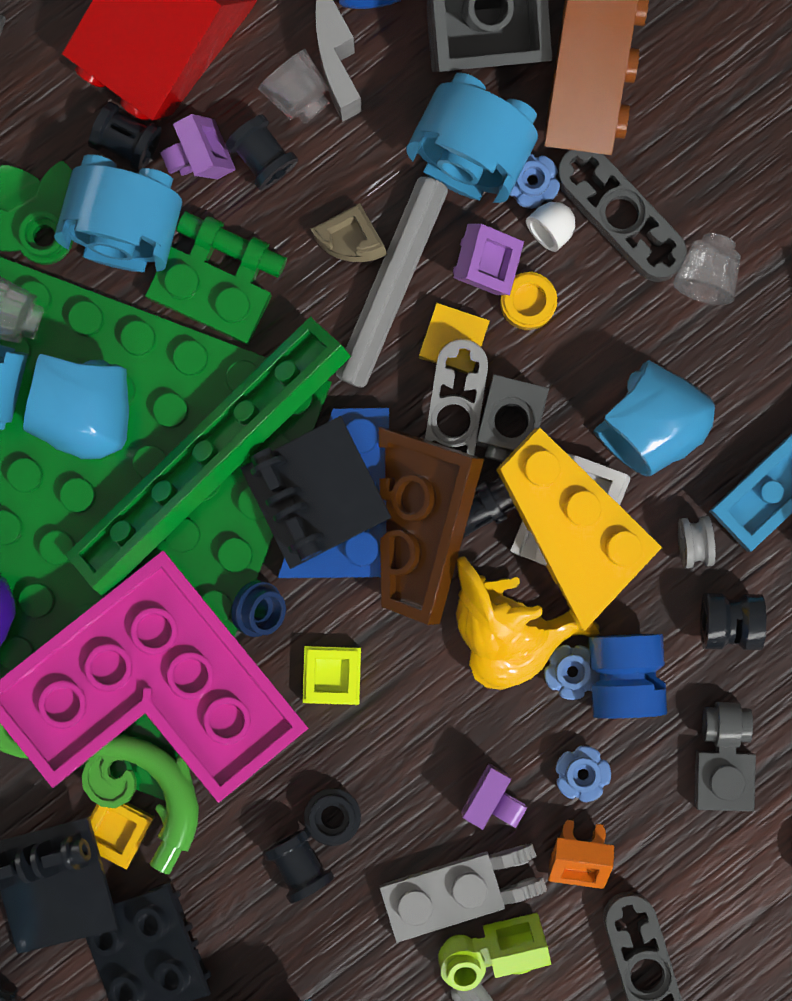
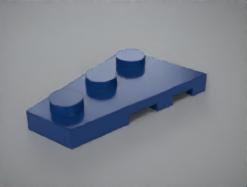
(362, 553)

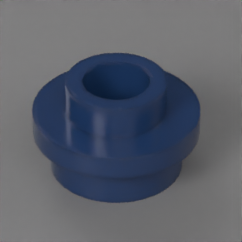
(258, 609)

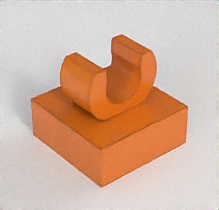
(581, 861)

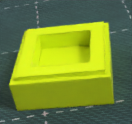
(331, 675)

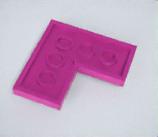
(155, 654)

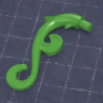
(171, 774)

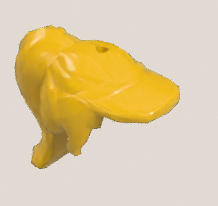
(506, 636)

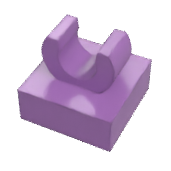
(199, 149)
(488, 259)
(490, 799)

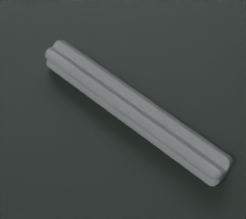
(392, 280)

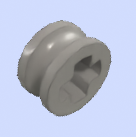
(696, 542)

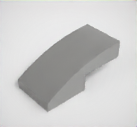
(334, 45)

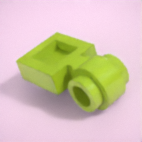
(508, 947)

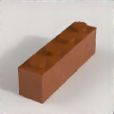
(591, 74)

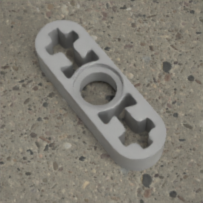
(446, 376)

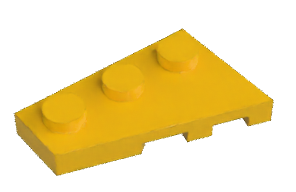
(579, 528)

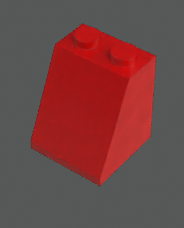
(152, 48)

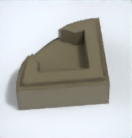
(350, 236)

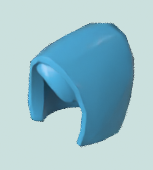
(78, 406)
(656, 420)

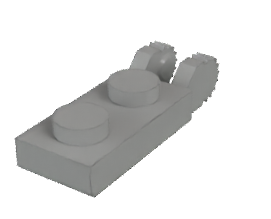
(456, 892)

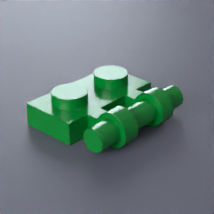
(210, 294)

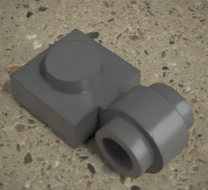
(725, 776)

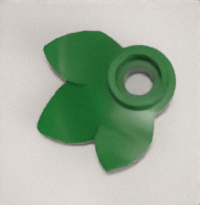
(30, 207)

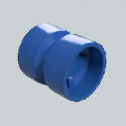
(627, 676)

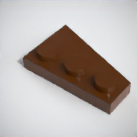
(429, 502)

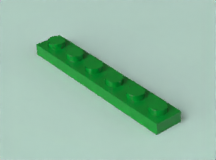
(207, 456)

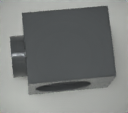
(514, 394)

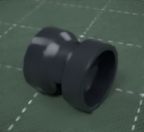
(733, 621)

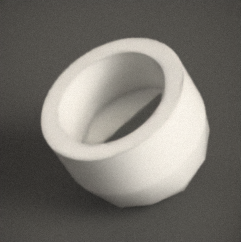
(552, 225)

